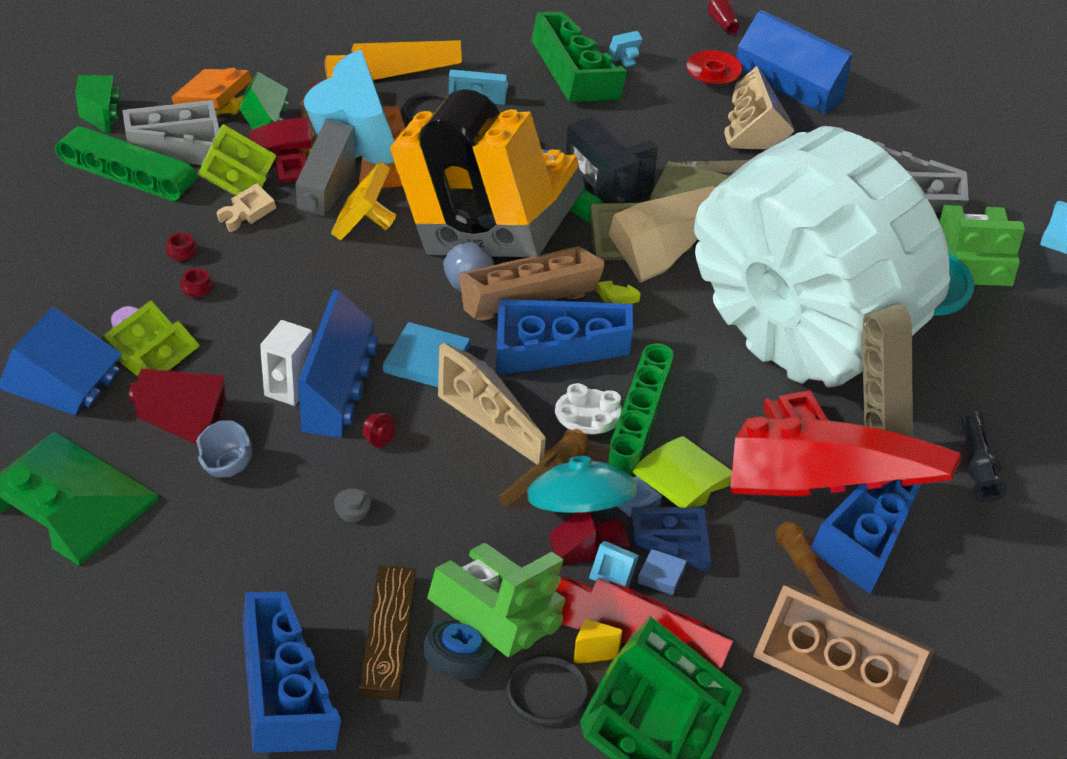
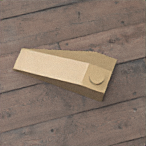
(757, 116)
(657, 231)
(485, 399)

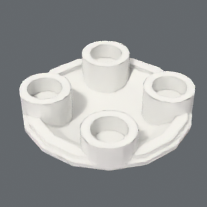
(589, 409)

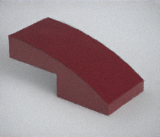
(283, 135)
(289, 165)

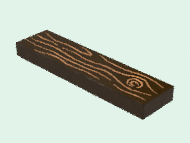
(388, 633)

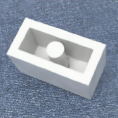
(283, 360)

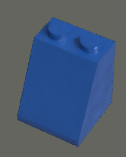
(60, 364)

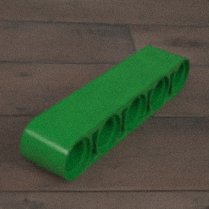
(126, 163)
(641, 408)

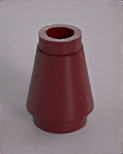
(724, 15)

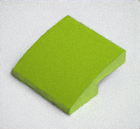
(235, 162)
(150, 340)
(683, 473)

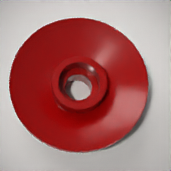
(714, 67)

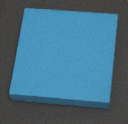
(417, 353)

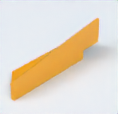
(402, 57)

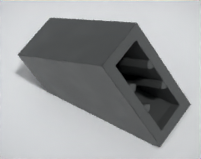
(327, 168)

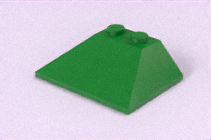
(73, 496)
(659, 700)

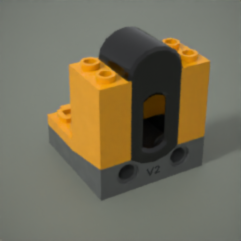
(483, 178)

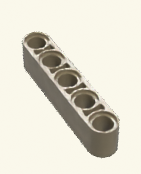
(888, 370)

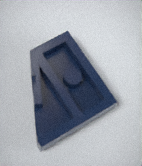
(673, 532)

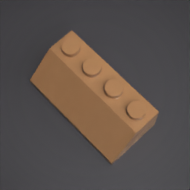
(541, 278)
(843, 653)

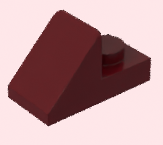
(580, 538)

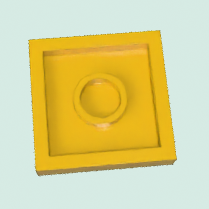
(363, 202)

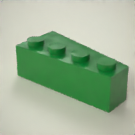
(574, 60)

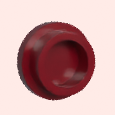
(181, 246)
(196, 283)
(379, 429)

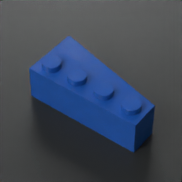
(560, 333)
(864, 530)
(284, 689)

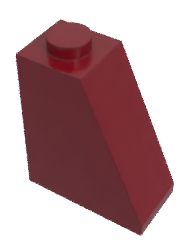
(179, 401)

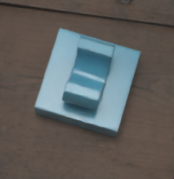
(625, 48)
(614, 564)

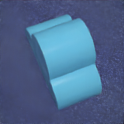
(353, 100)

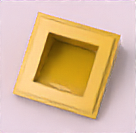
(597, 642)

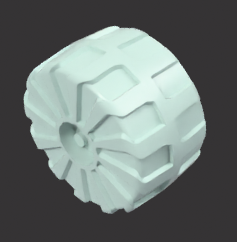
(814, 245)

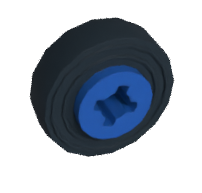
(457, 650)

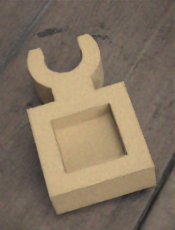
(247, 205)

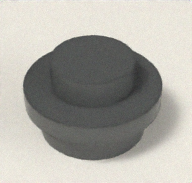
(352, 504)

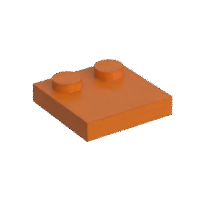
(213, 85)

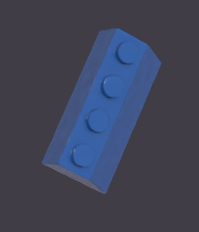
(796, 62)
(336, 368)

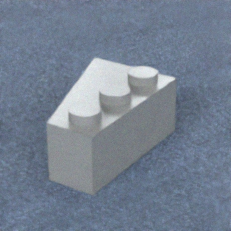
(174, 130)
(939, 181)

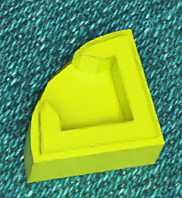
(617, 294)

